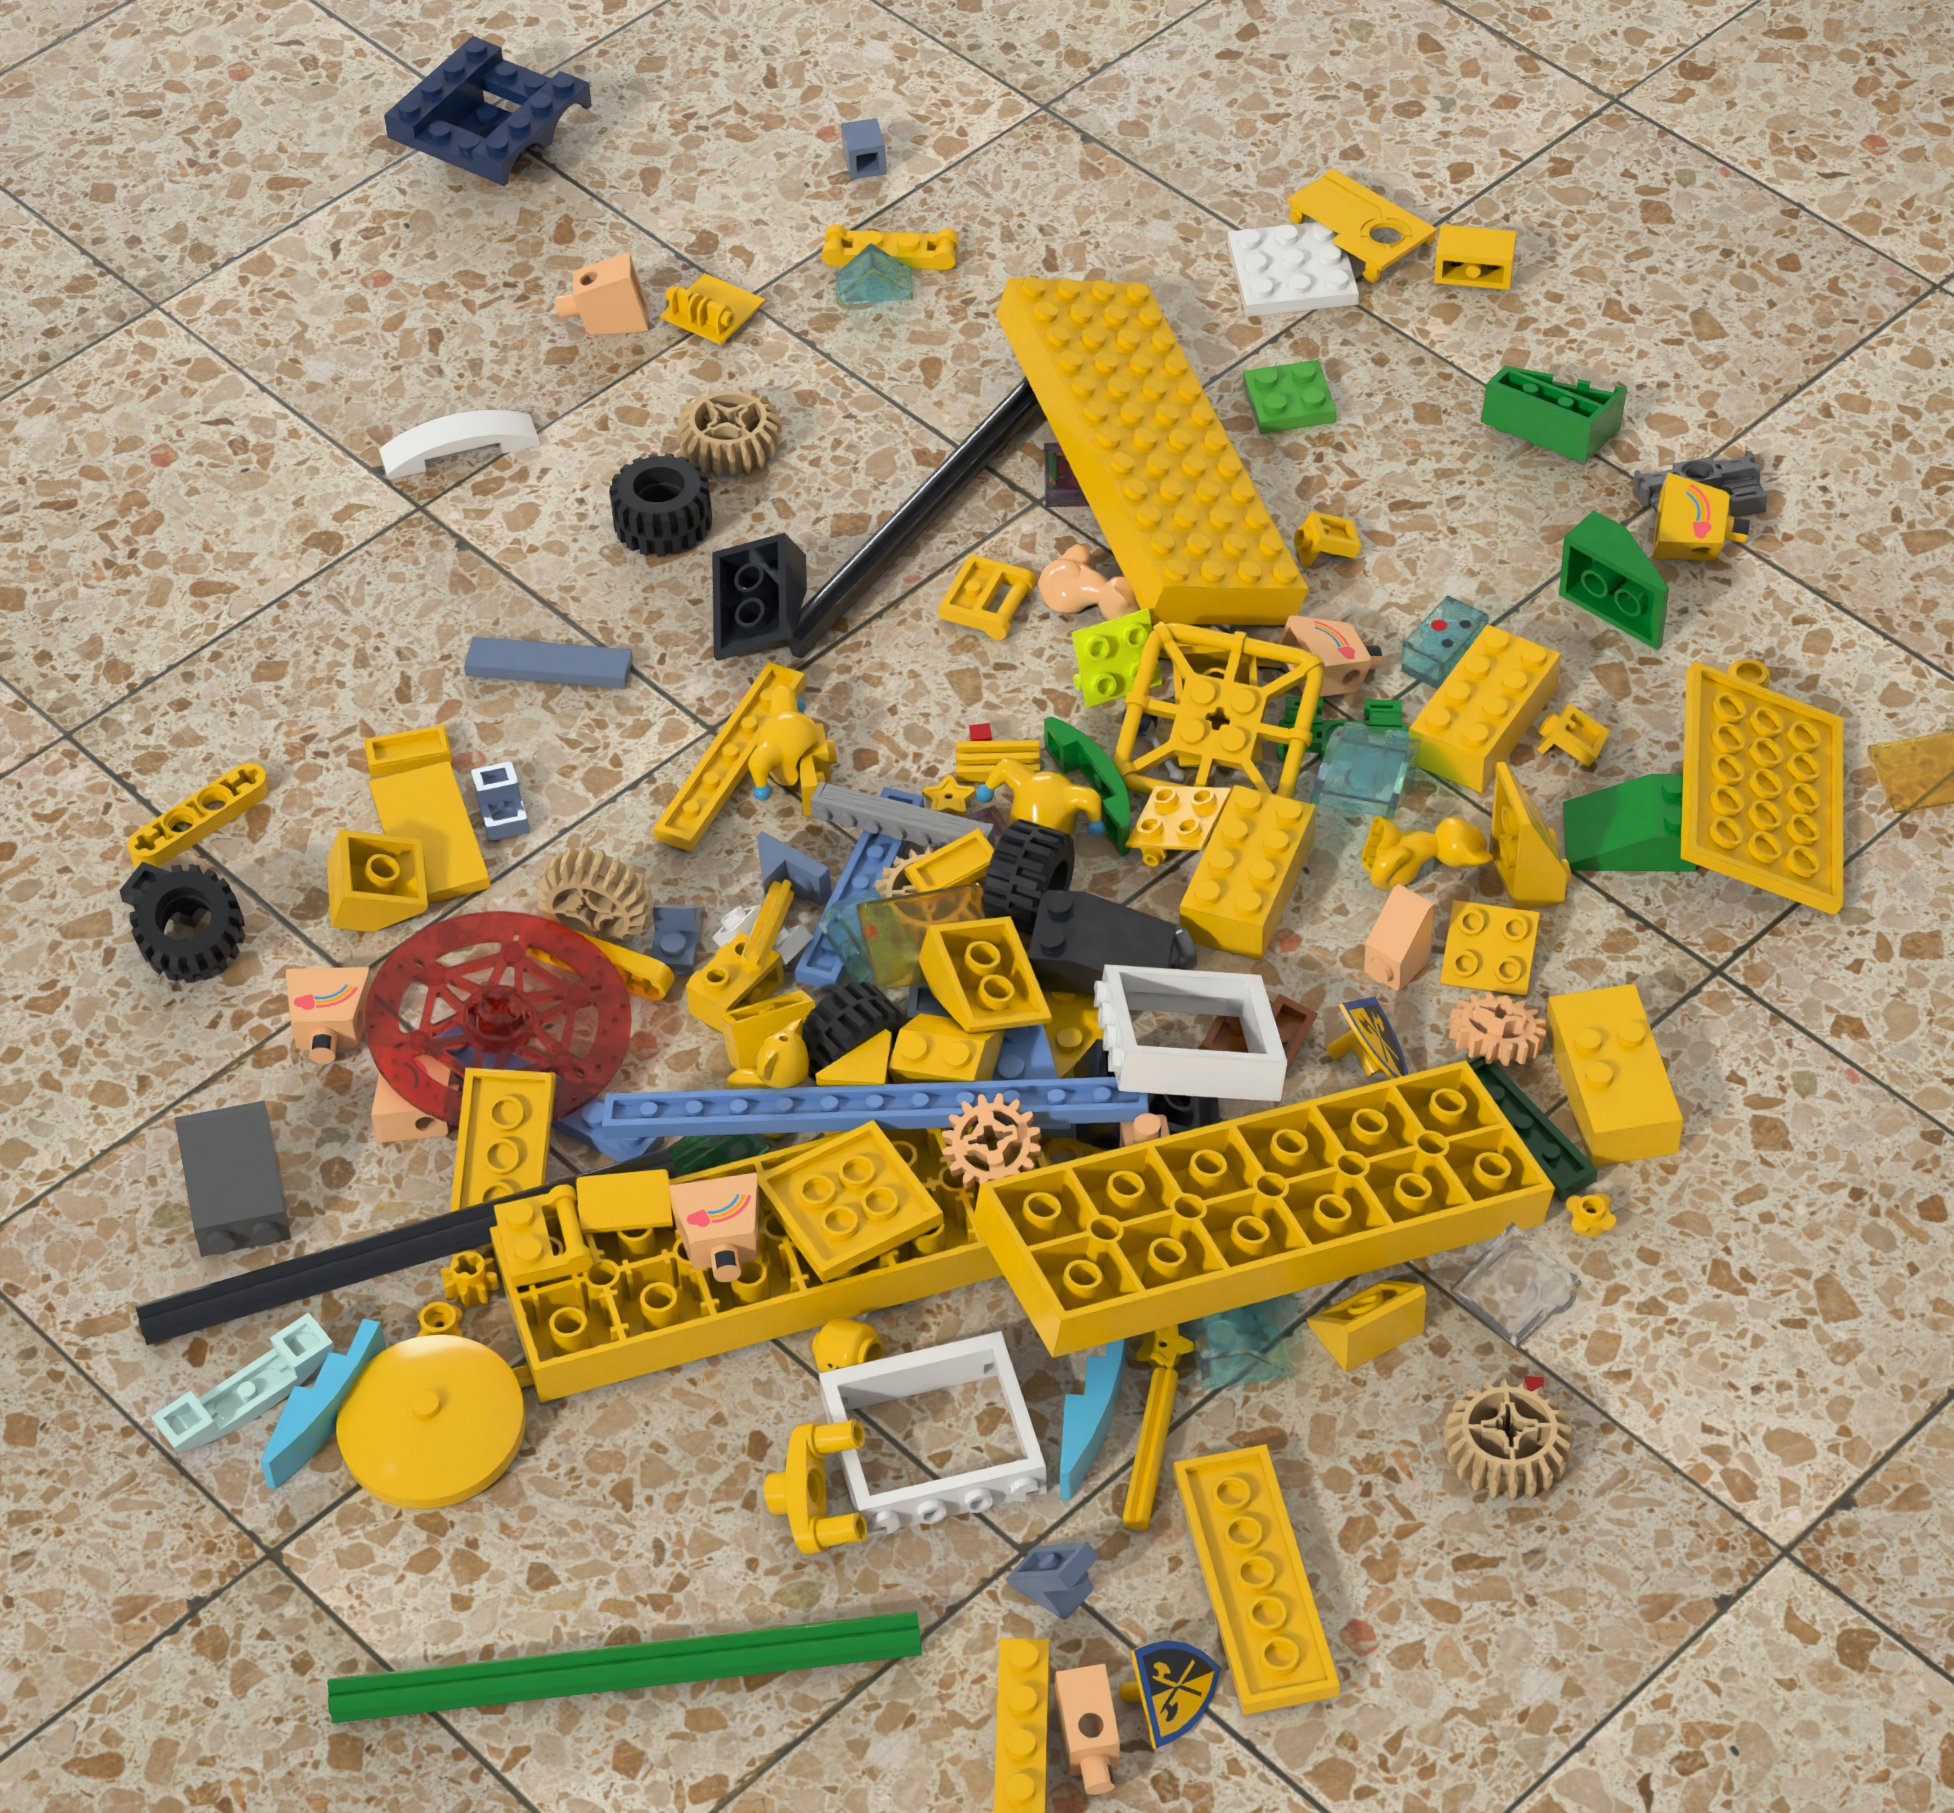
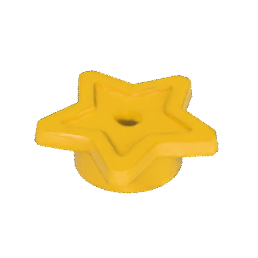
(949, 788)
(1163, 1356)

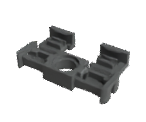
(1737, 476)

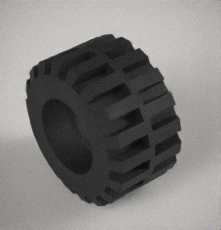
(661, 504)
(1022, 866)
(180, 891)
(847, 1021)

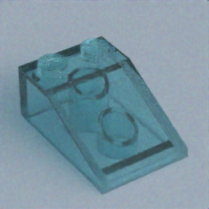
(1366, 770)

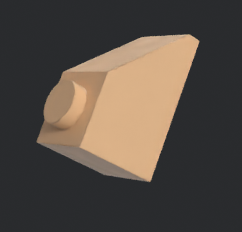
(1400, 939)

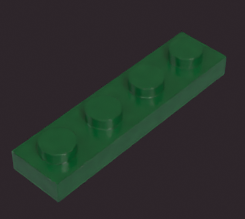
(1552, 1150)

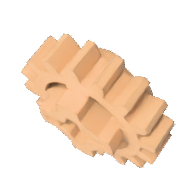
(1497, 1029)
(1008, 1138)

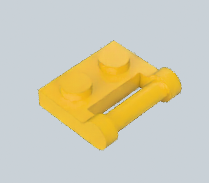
(976, 589)
(528, 1242)

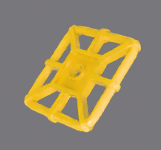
(1204, 697)

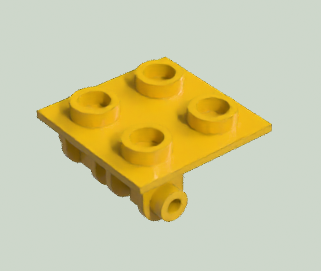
(710, 308)
(1176, 820)
(1490, 948)

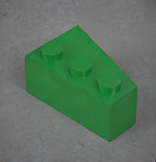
(1553, 413)

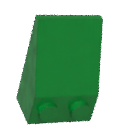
(1614, 579)
(1627, 827)

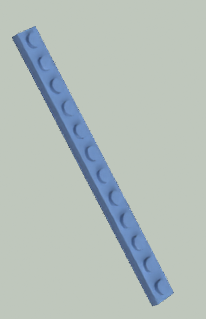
(853, 1106)

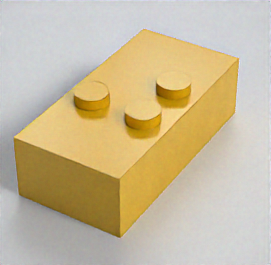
(1613, 1075)

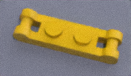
(909, 248)

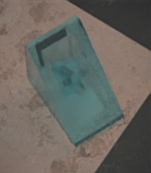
(873, 278)

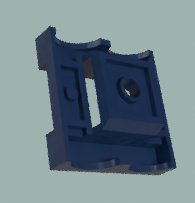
(455, 124)

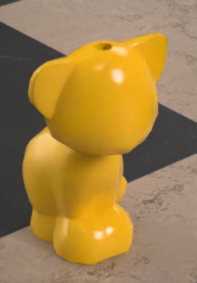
(1398, 855)
(779, 1064)

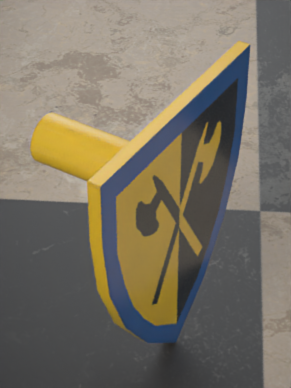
(1370, 1039)
(1173, 1686)

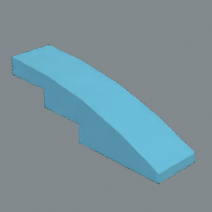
(312, 1413)
(1090, 1416)

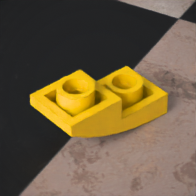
(816, 766)

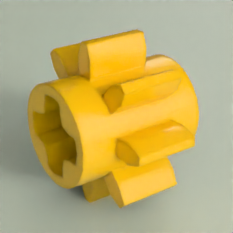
(469, 1278)

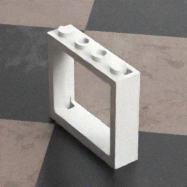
(1190, 1071)
(921, 1373)

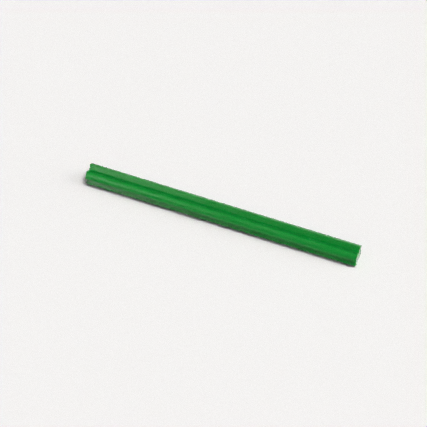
(623, 1667)

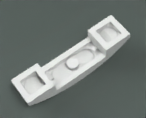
(456, 433)

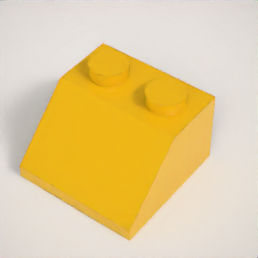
(375, 880)
(942, 1051)

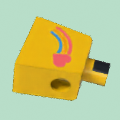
(1694, 521)

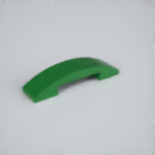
(1076, 751)

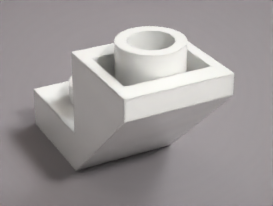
(739, 920)

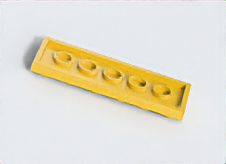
(1256, 1580)

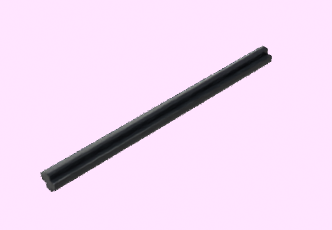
(912, 518)
(349, 1262)

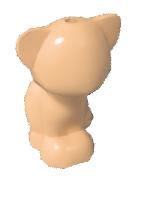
(1073, 584)

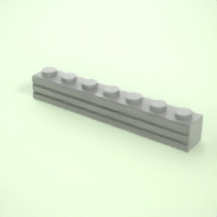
(892, 817)

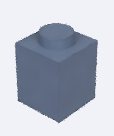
(863, 148)

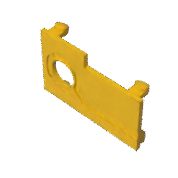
(1354, 214)

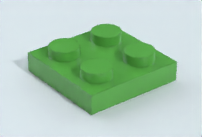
(1289, 396)

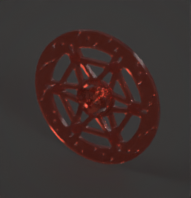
(502, 1013)

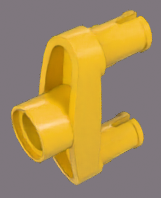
(802, 1487)

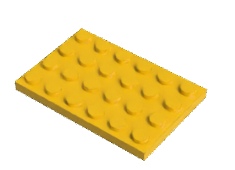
(1763, 788)

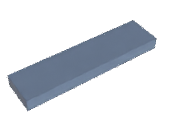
(548, 662)

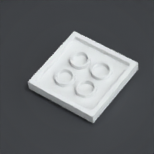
(1291, 269)

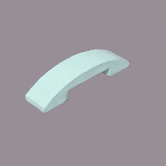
(249, 1392)

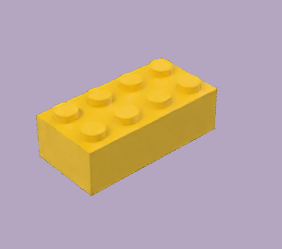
(1485, 707)
(1248, 872)

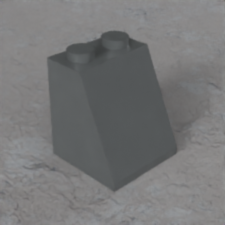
(233, 1178)

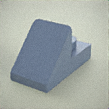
(780, 862)
(677, 936)
(1056, 1576)

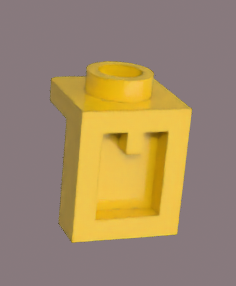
(1328, 535)
(1573, 733)

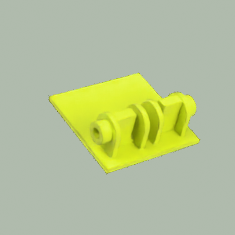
(1110, 657)

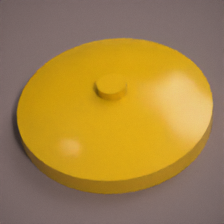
(431, 1422)

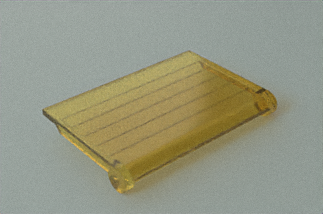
(1916, 771)
(898, 925)

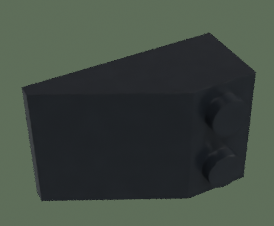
(756, 595)
(1084, 932)
(1181, 1111)

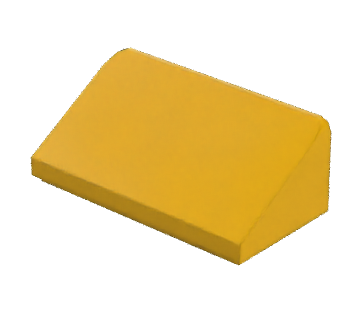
(624, 1201)

